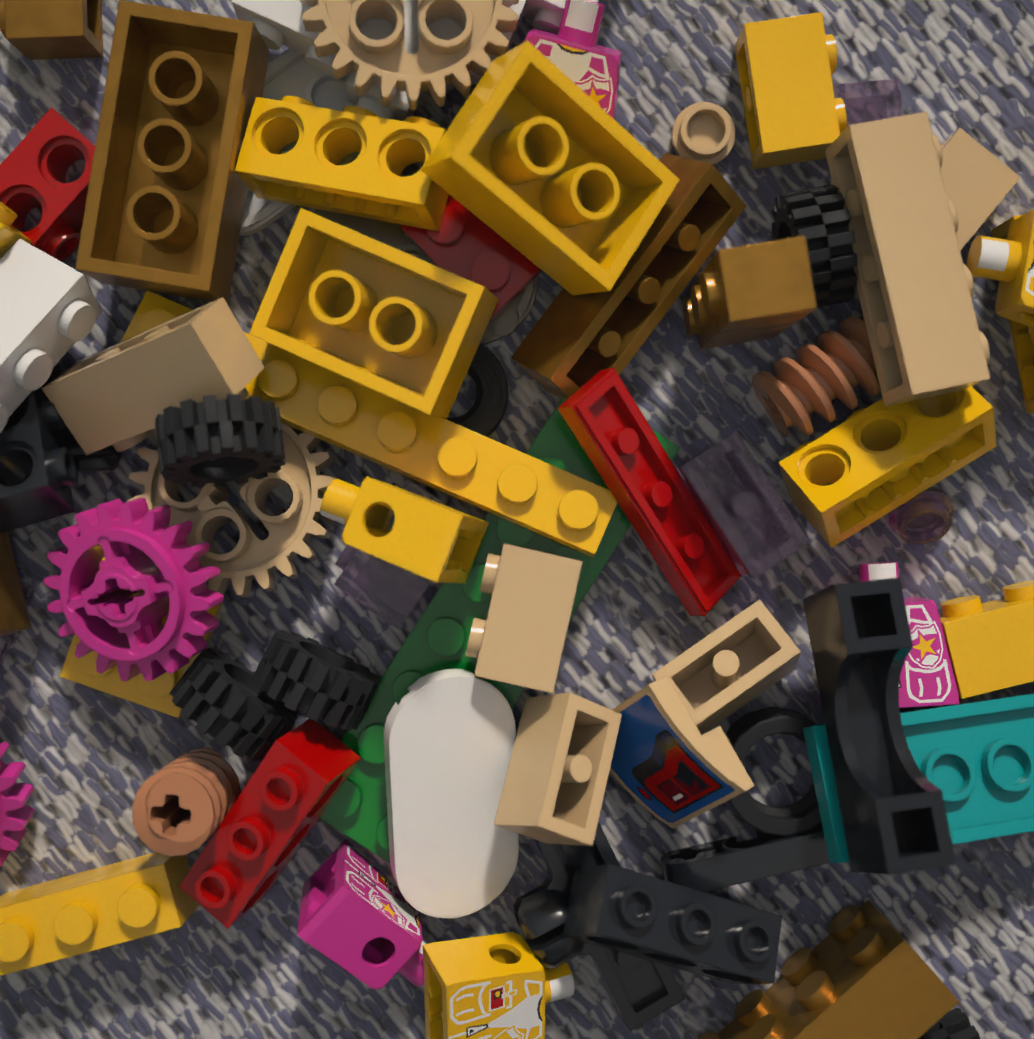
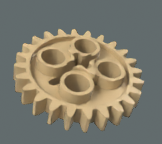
(388, 62)
(210, 510)

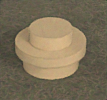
(703, 133)

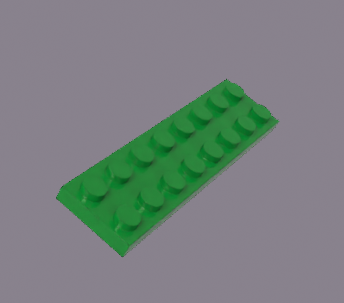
(443, 635)

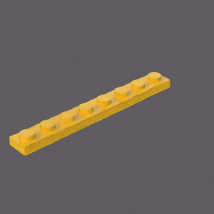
(418, 443)

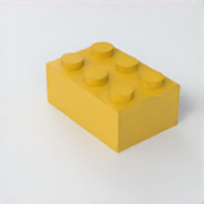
(551, 172)
(374, 314)

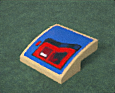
(668, 760)

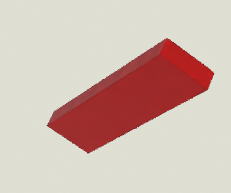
(650, 491)

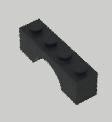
(887, 805)

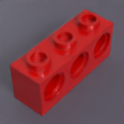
(37, 177)
(269, 821)

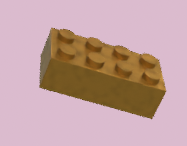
(166, 152)
(848, 987)

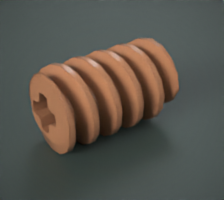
(818, 378)
(185, 802)

